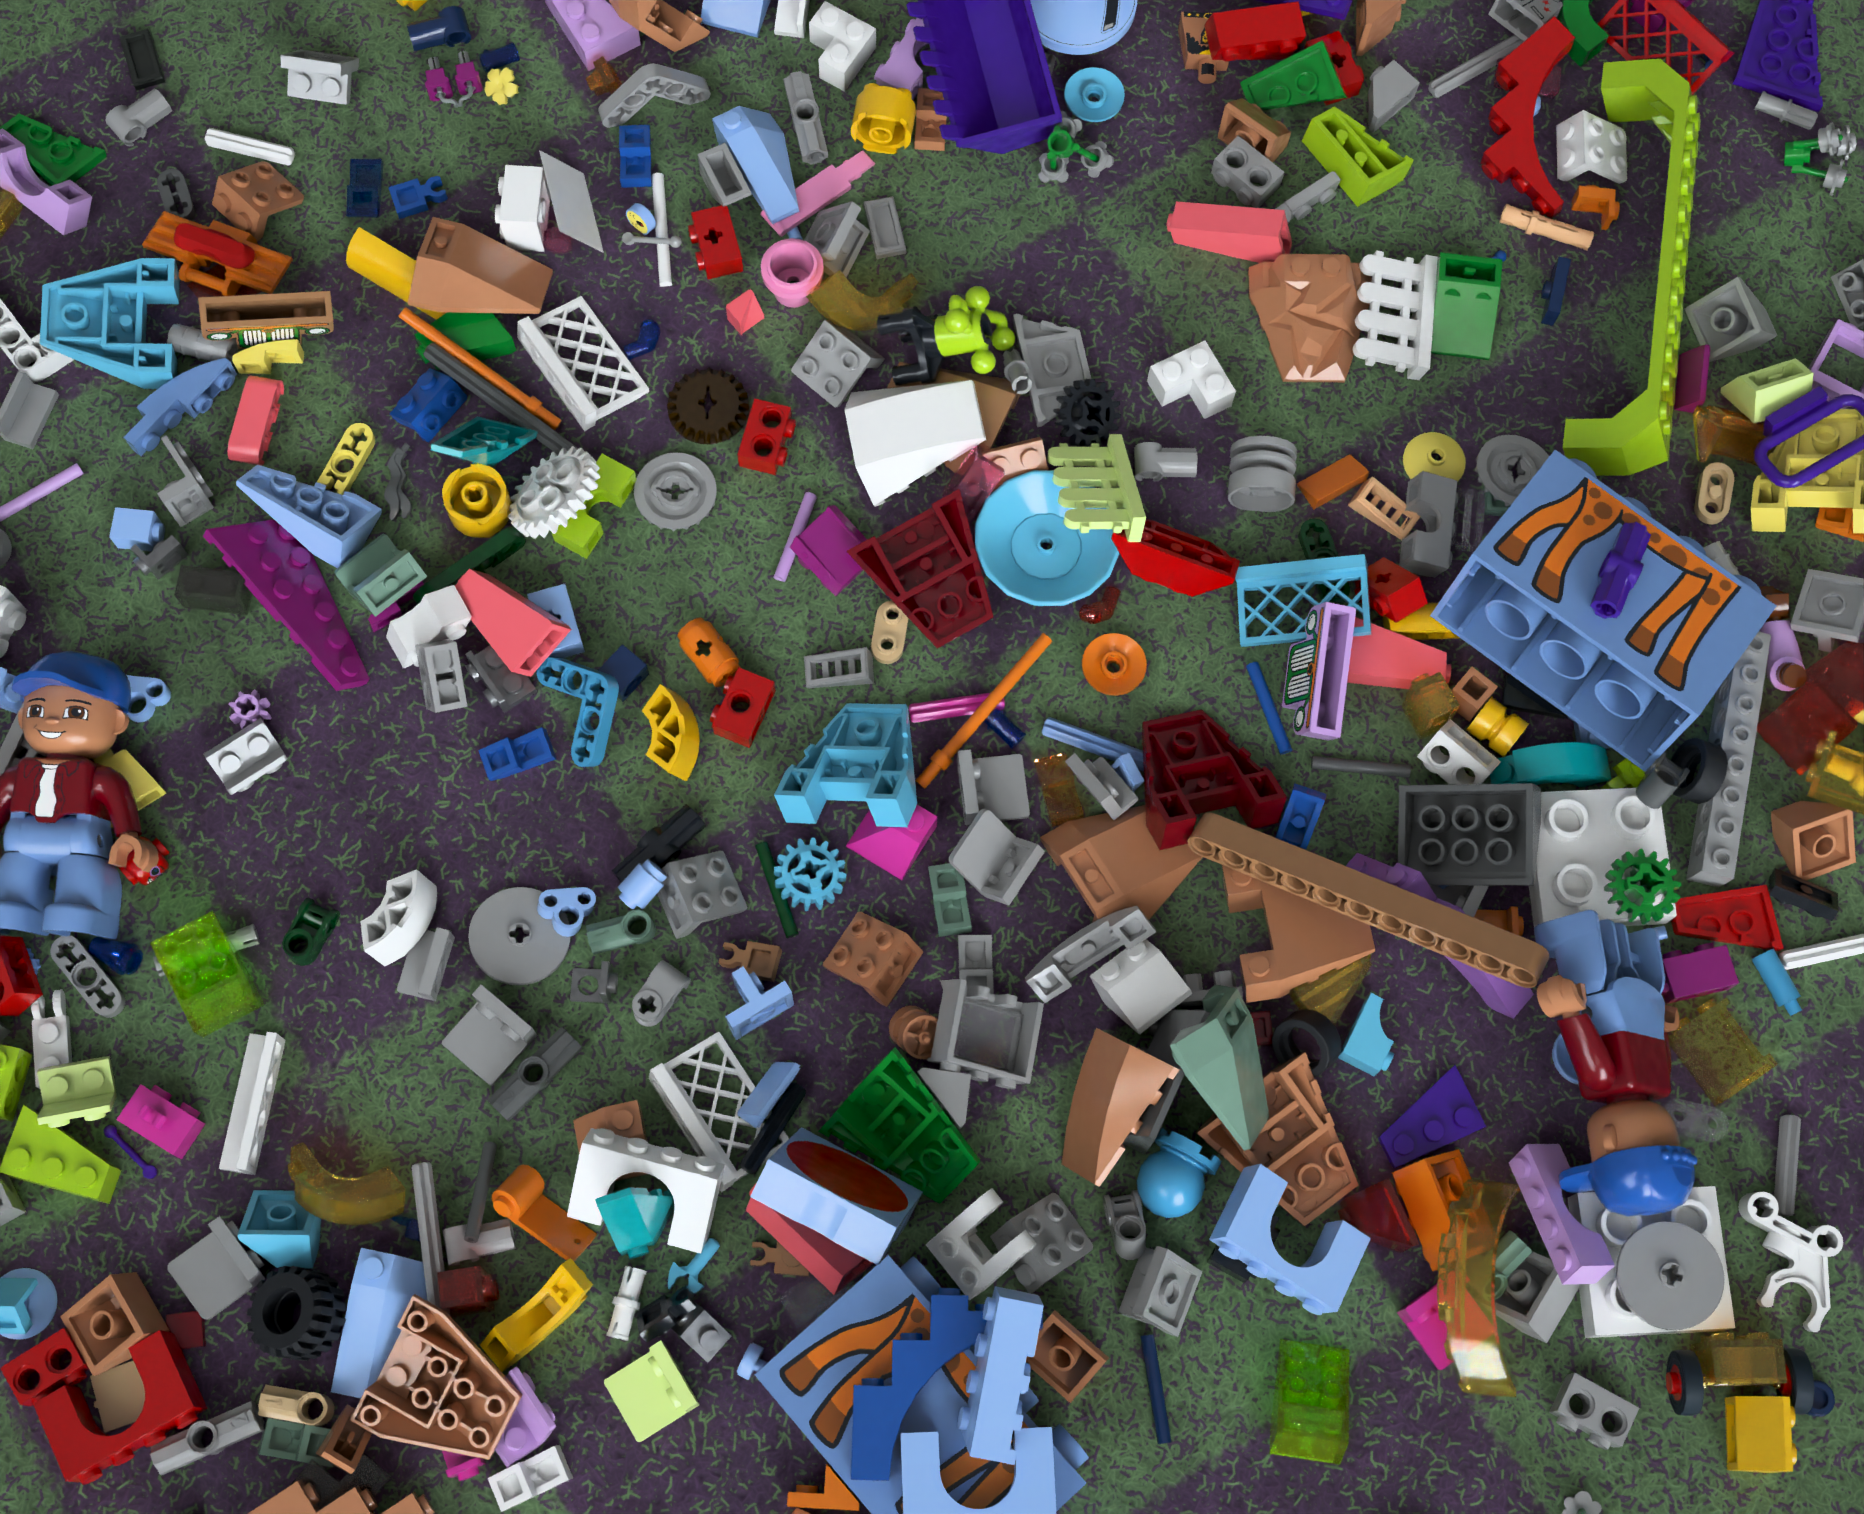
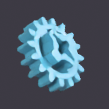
(797, 879)

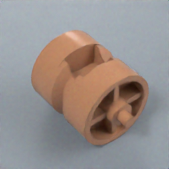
(913, 1031)

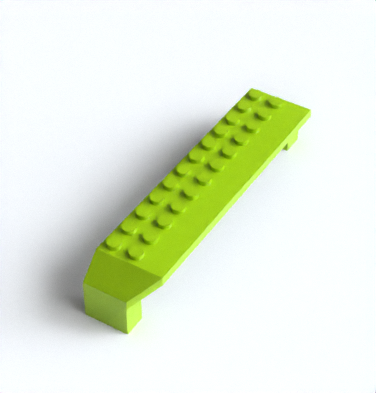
(1642, 430)

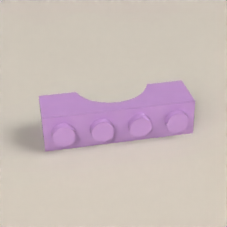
(901, 68)
(61, 205)
(1575, 1251)

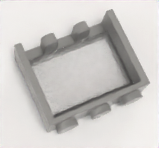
(986, 1034)

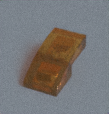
(1058, 789)

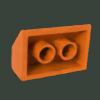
(1427, 1194)

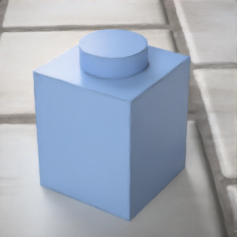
(137, 528)

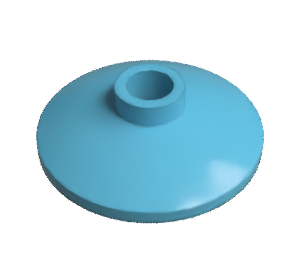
(1094, 83)

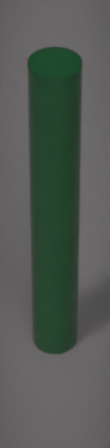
(782, 906)

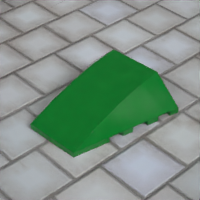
(903, 1129)

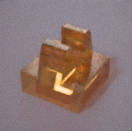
(604, 78)

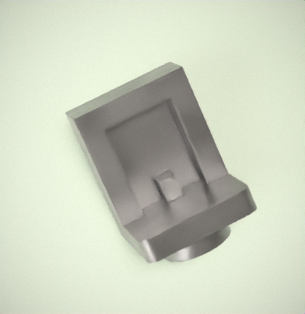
(701, 1332)

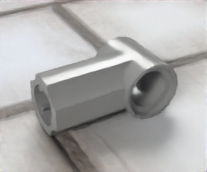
(133, 121)
(1160, 462)
(493, 1239)

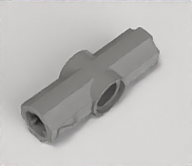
(803, 104)
(188, 1447)

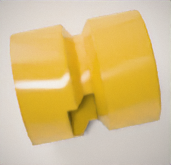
(1497, 727)

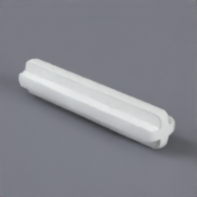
(249, 146)
(1822, 952)

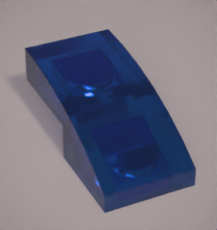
(364, 188)

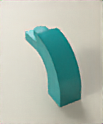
(1554, 763)

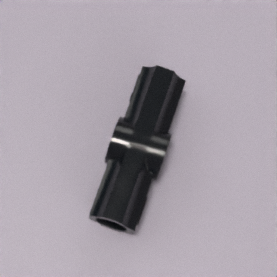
(663, 842)

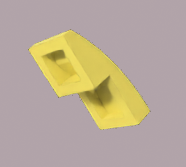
(260, 357)

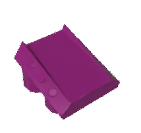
(824, 549)

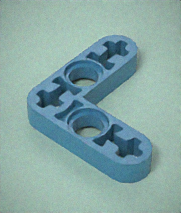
(590, 694)

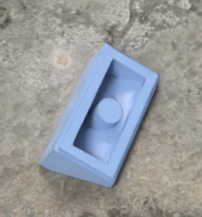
(768, 1092)

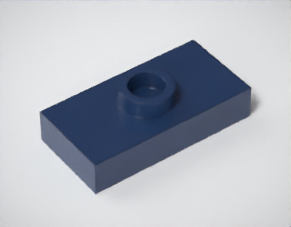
(1554, 291)

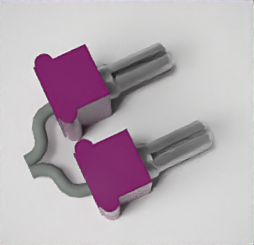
(467, 81)

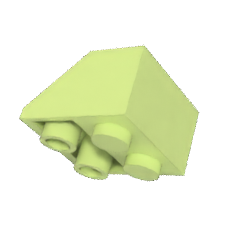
(1768, 389)

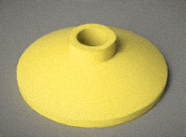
(1418, 456)

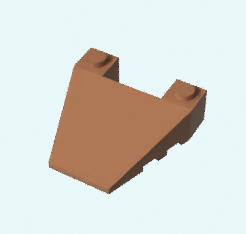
(1302, 937)

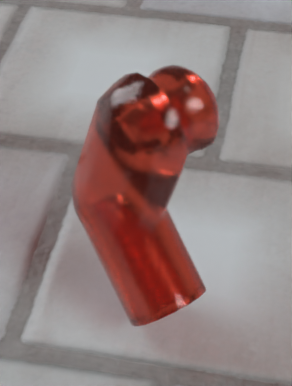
(1101, 610)

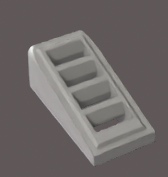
(853, 678)

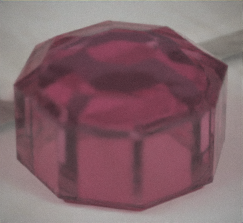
(557, 242)

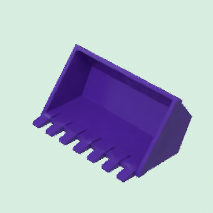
(988, 72)

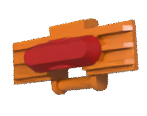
(231, 247)

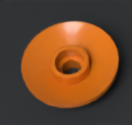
(1119, 650)

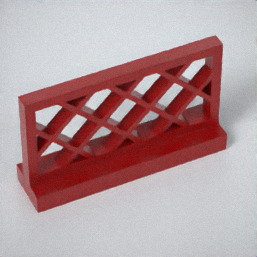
(1685, 23)

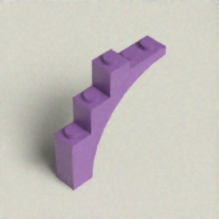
(1495, 992)

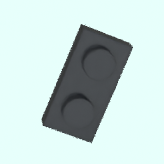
(1803, 894)

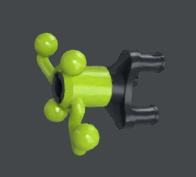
(949, 335)

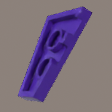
(1433, 1121)

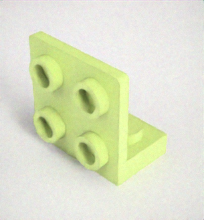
(76, 1091)
(651, 1392)

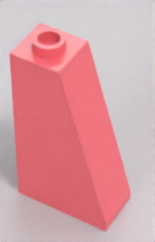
(1231, 230)
(510, 622)
(1393, 659)
(818, 1254)

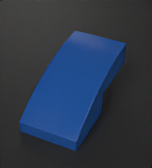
(635, 156)
(517, 755)

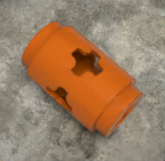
(721, 661)

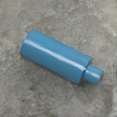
(1778, 981)

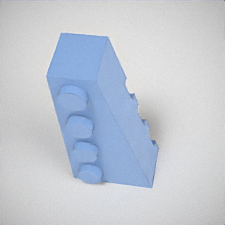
(1000, 1374)

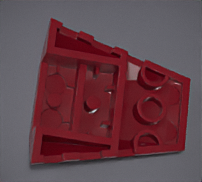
(931, 571)

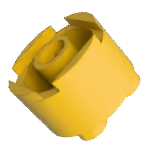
(883, 118)
(477, 500)

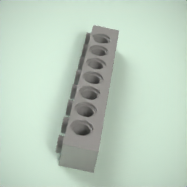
(1734, 729)

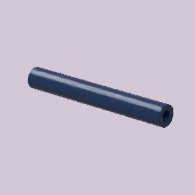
(1155, 1389)

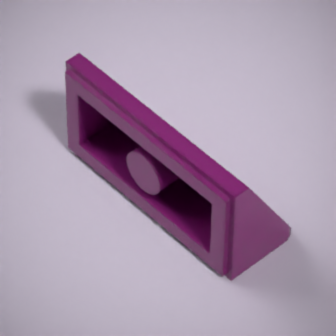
(1692, 378)

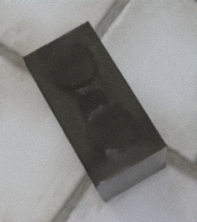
(212, 590)

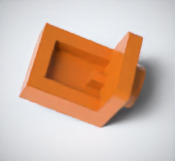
(1597, 200)

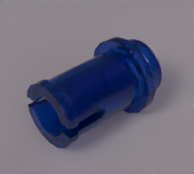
(498, 57)
(1004, 728)

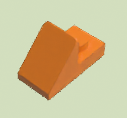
(835, 1495)

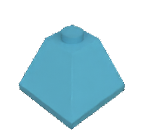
(280, 1229)

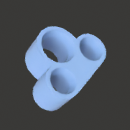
(143, 689)
(566, 901)

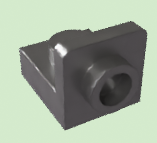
(162, 558)

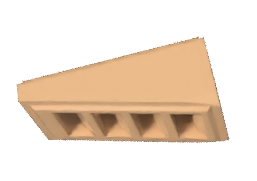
(1379, 517)

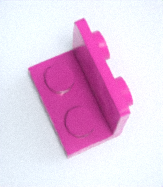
(1423, 1321)

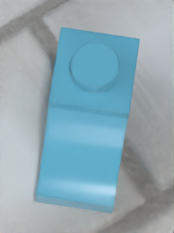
(1366, 1042)

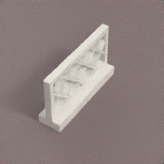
(557, 371)
(690, 1118)

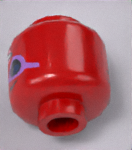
(136, 875)

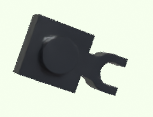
(660, 1314)

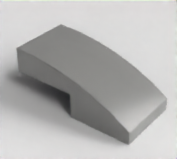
(976, 960)

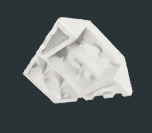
(910, 432)

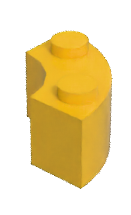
(674, 732)

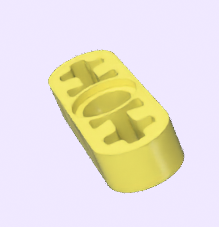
(340, 453)

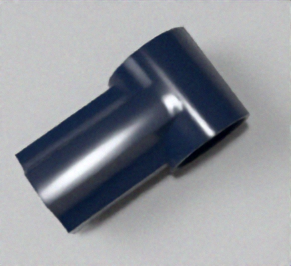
(447, 28)

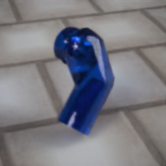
(646, 341)

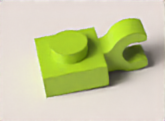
(1628, 776)

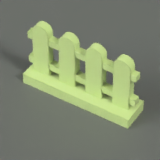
(1116, 474)

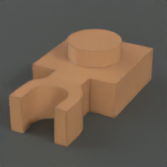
(756, 958)
(784, 1262)

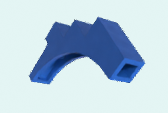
(881, 1408)

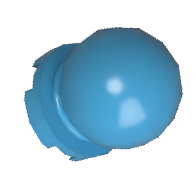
(1173, 1178)

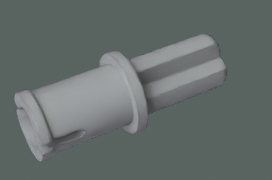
(1786, 111)
(1016, 372)

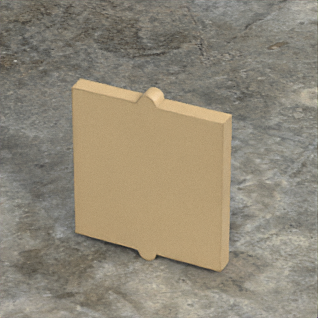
(119, 1396)

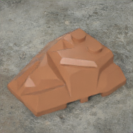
(1309, 313)

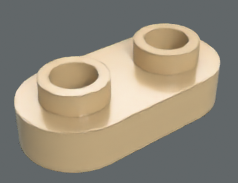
(1714, 495)
(889, 631)

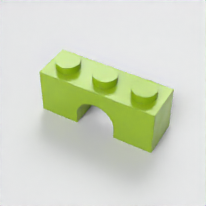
(614, 487)

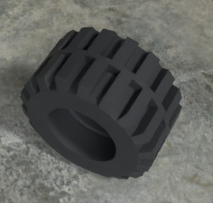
(274, 1309)

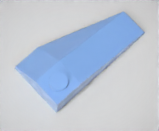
(761, 157)
(321, 520)
(374, 1308)

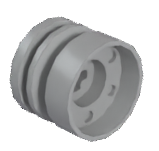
(1262, 474)

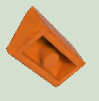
(1333, 481)

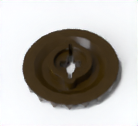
(724, 418)

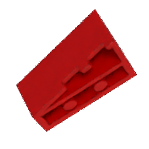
(1255, 32)

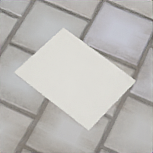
(571, 201)

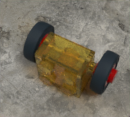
(1742, 1362)

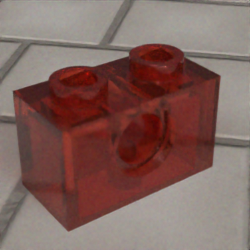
(467, 1291)

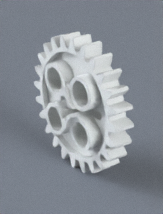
(554, 492)

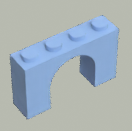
(1246, 1236)
(1031, 1487)

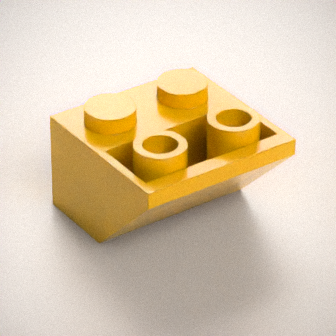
(1760, 1434)

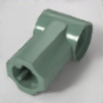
(617, 932)
(1509, 1256)

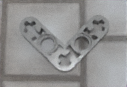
(649, 82)

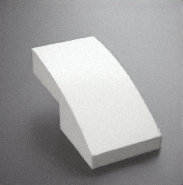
(530, 1478)

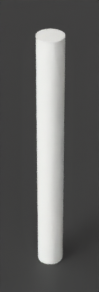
(661, 229)

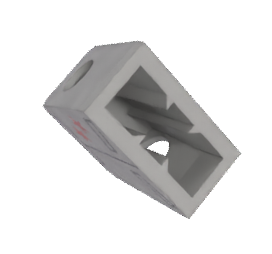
(1524, 16)

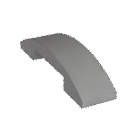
(1087, 947)

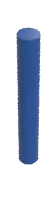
(1269, 708)

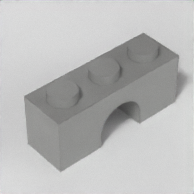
(1435, 501)

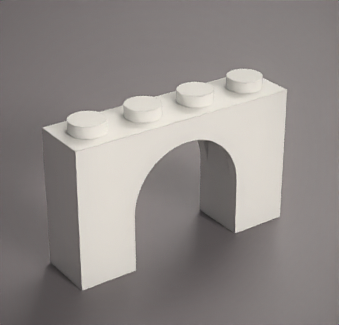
(689, 1178)

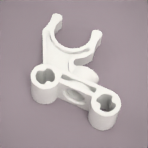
(1799, 1246)

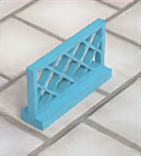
(1296, 574)

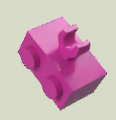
(161, 1121)

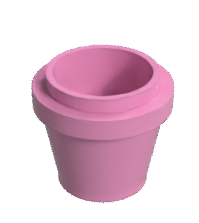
(788, 262)

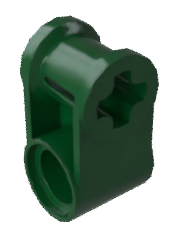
(311, 925)

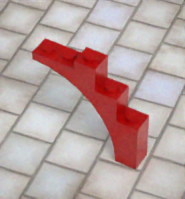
(1512, 116)

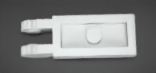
(51, 1034)

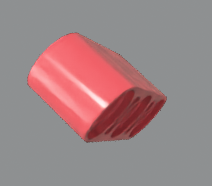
(254, 420)

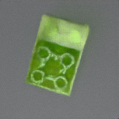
(206, 974)
(1310, 1402)

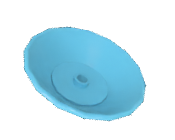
(1010, 537)

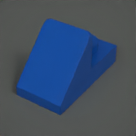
(1300, 816)

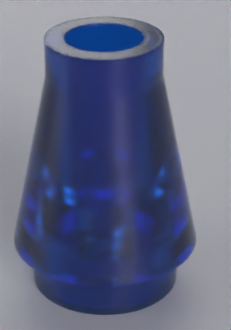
(118, 955)

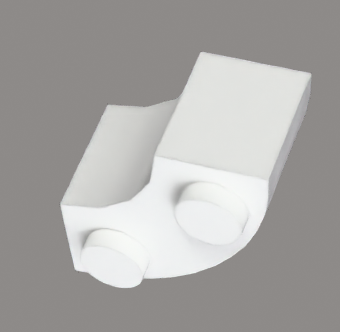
(435, 618)
(400, 917)

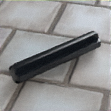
(773, 1128)

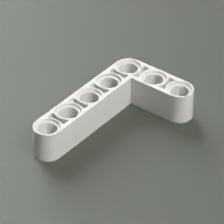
(27, 349)

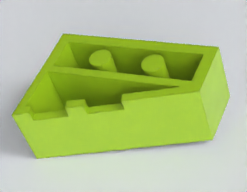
(1356, 157)
(57, 1160)

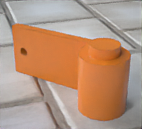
(525, 1205)

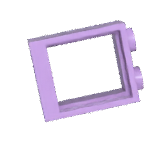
(1848, 337)

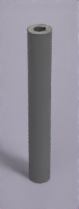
(1360, 766)
(480, 1192)

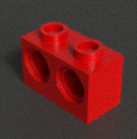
(759, 436)
(17, 977)
(45, 1360)

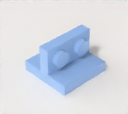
(759, 1005)

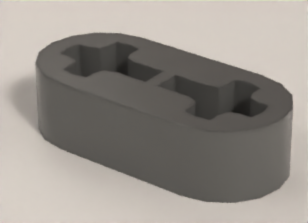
(183, 193)

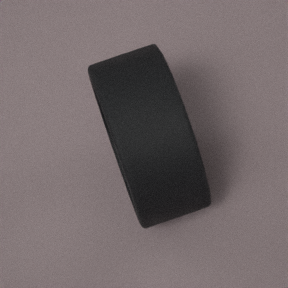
(1711, 770)
(1320, 1028)

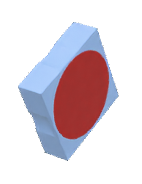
(837, 1195)

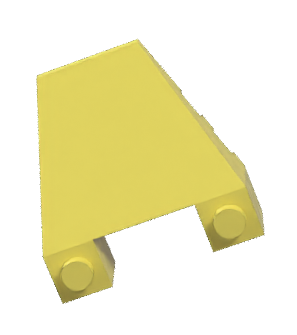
(1835, 488)

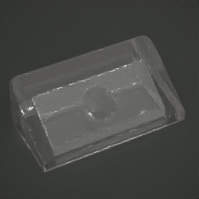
(809, 1301)

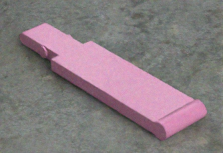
(823, 190)

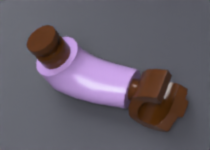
(1784, 660)

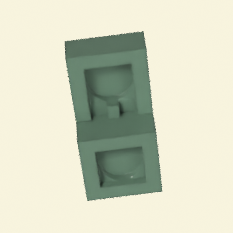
(949, 900)
(292, 1441)

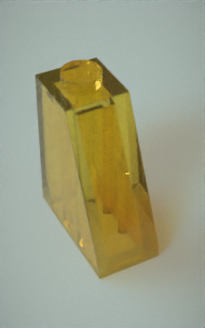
(1332, 990)

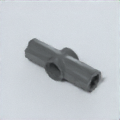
(518, 1090)

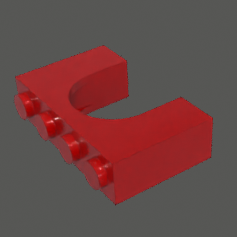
(169, 1403)

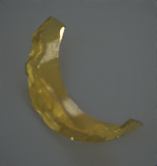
(1468, 1287)

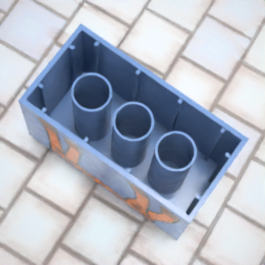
(1621, 678)
(854, 1341)

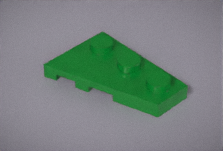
(1296, 80)

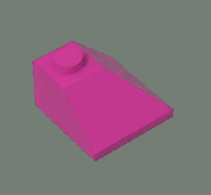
(893, 847)

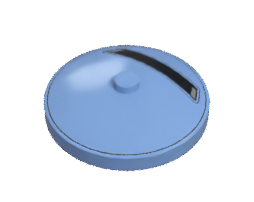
(1082, 25)

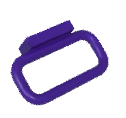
(1796, 418)

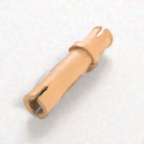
(1547, 227)

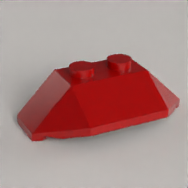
(1177, 559)

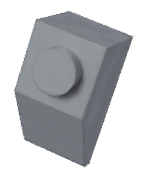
(1388, 93)
(722, 175)

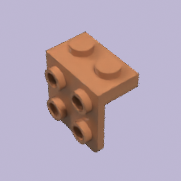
(252, 195)

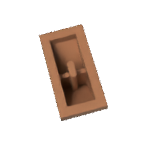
(345, 1442)

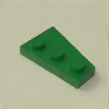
(52, 154)

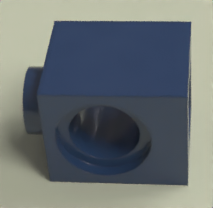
(626, 669)

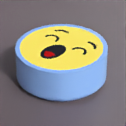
(641, 218)

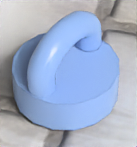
(751, 1361)

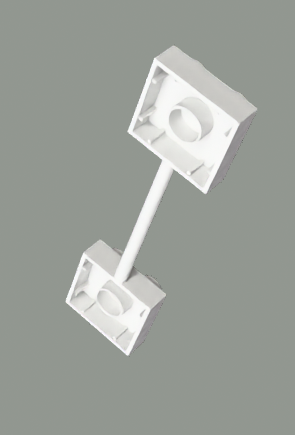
(1576, 846)

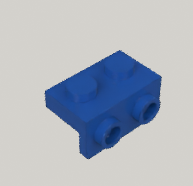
(429, 404)

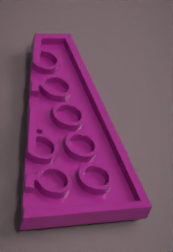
(294, 591)

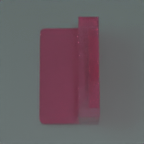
(975, 480)

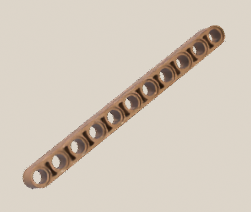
(1370, 900)

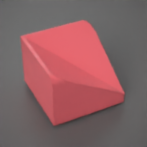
(744, 311)

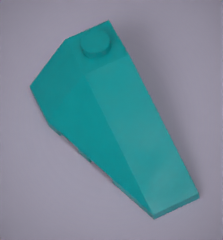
(484, 441)
(635, 1218)

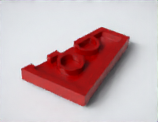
(1730, 917)

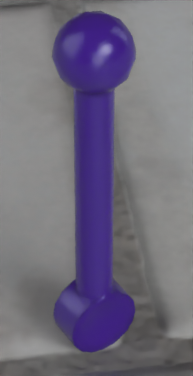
(149, 1171)

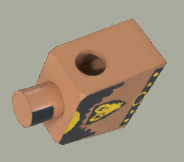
(1196, 48)

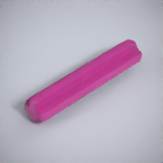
(948, 707)

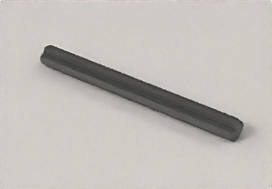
(495, 398)

